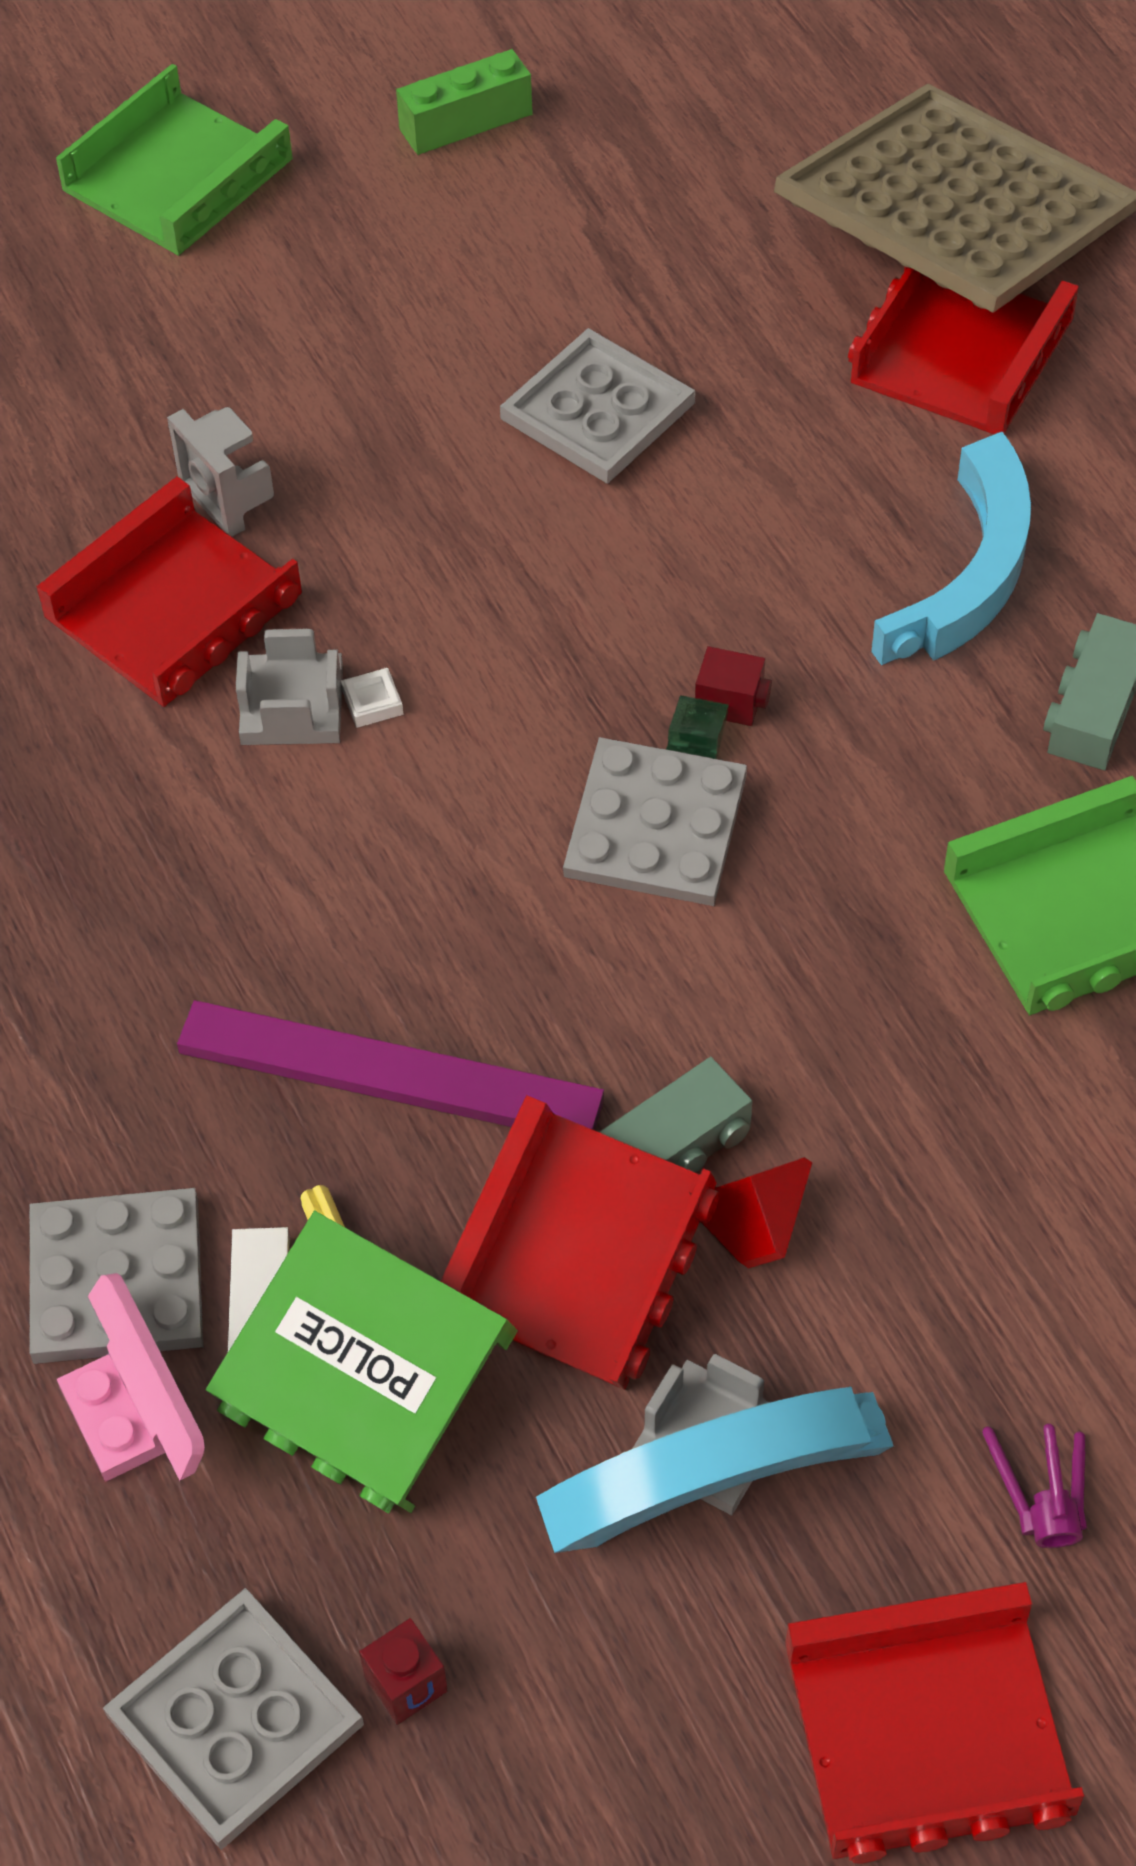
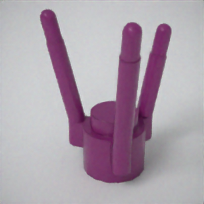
(1054, 1516)

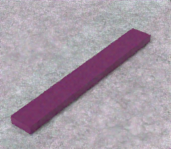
(378, 1067)

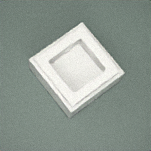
(372, 697)

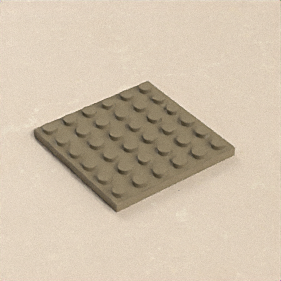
(958, 196)

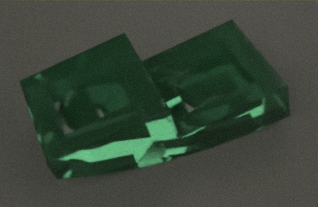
(697, 727)

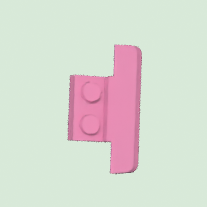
(129, 1397)

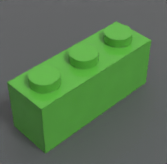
(464, 101)

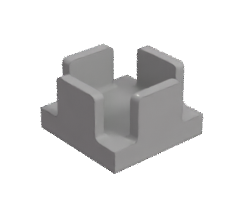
(214, 480)
(289, 691)
(697, 1396)

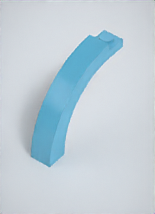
(959, 611)
(710, 1460)

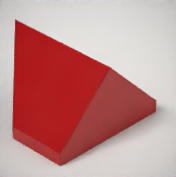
(760, 1212)

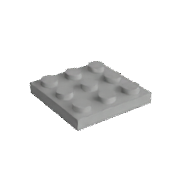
(597, 405)
(655, 821)
(139, 1236)
(233, 1718)

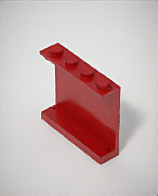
(955, 356)
(166, 594)
(580, 1242)
(929, 1723)

